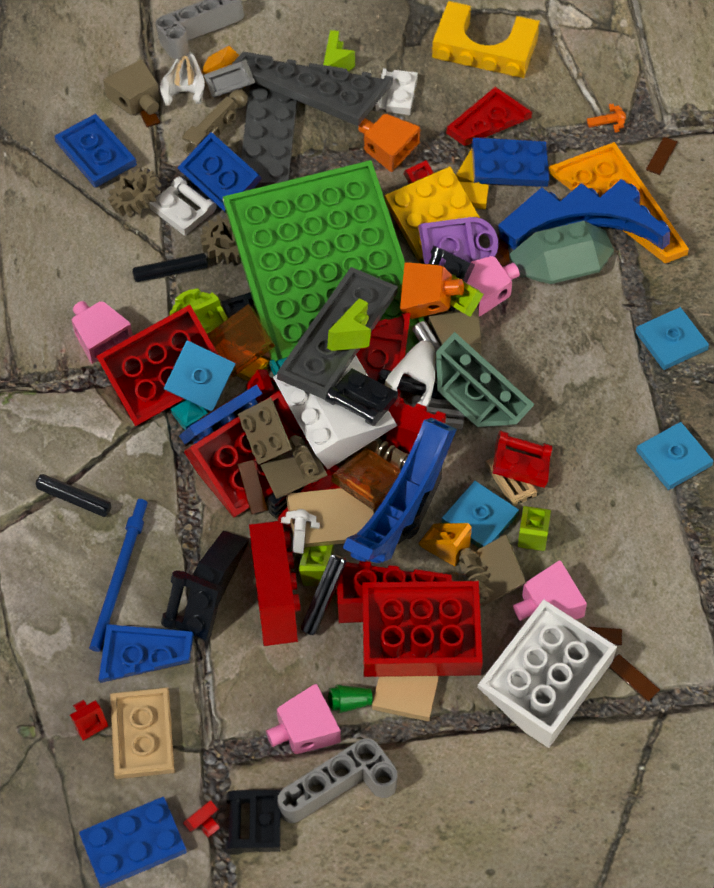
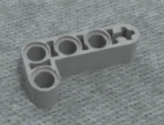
(193, 21)
(336, 785)

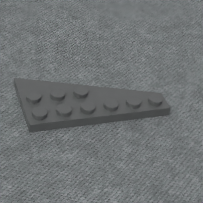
(320, 86)

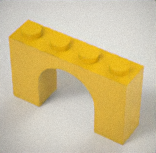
(507, 57)

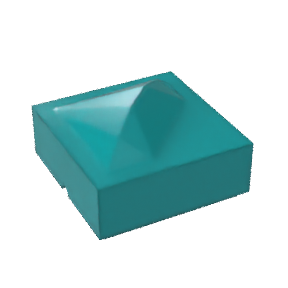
(187, 413)

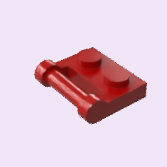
(519, 465)

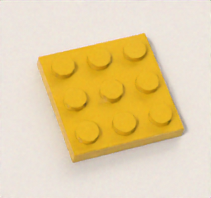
(426, 201)

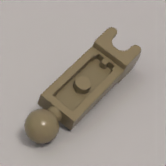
(216, 121)

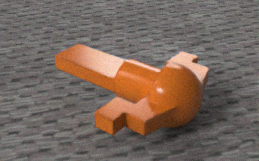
(617, 117)

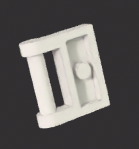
(178, 212)

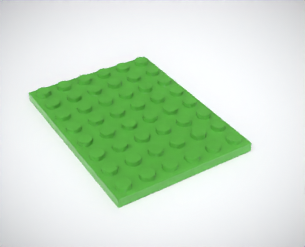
(305, 238)

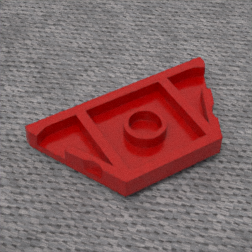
(386, 346)

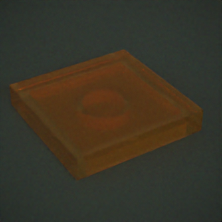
(241, 339)
(367, 478)

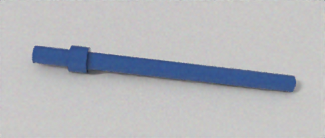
(133, 527)

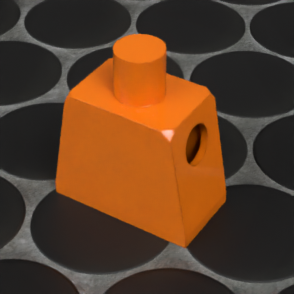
(389, 139)
(427, 289)

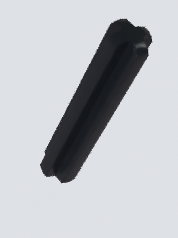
(170, 267)
(409, 384)
(73, 495)
(323, 594)

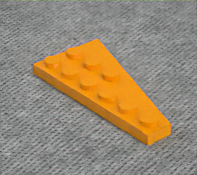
(602, 170)

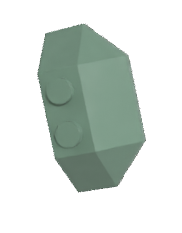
(563, 253)
(477, 386)

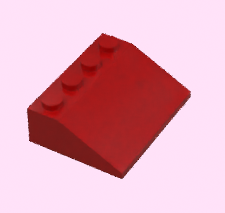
(145, 361)
(219, 453)
(421, 629)

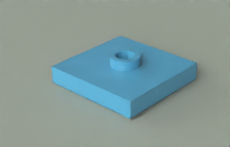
(672, 338)
(199, 376)
(674, 455)
(484, 512)

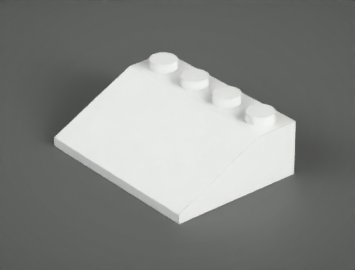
(330, 428)
(547, 672)

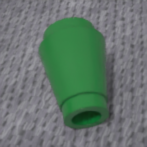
(348, 698)

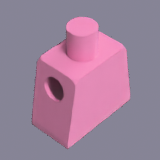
(492, 281)
(99, 328)
(556, 588)
(305, 723)

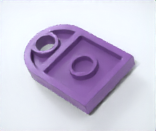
(458, 238)

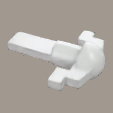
(301, 517)

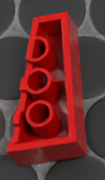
(409, 423)
(274, 582)
(350, 585)

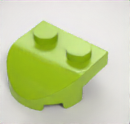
(205, 305)

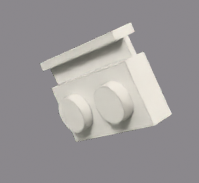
(401, 93)

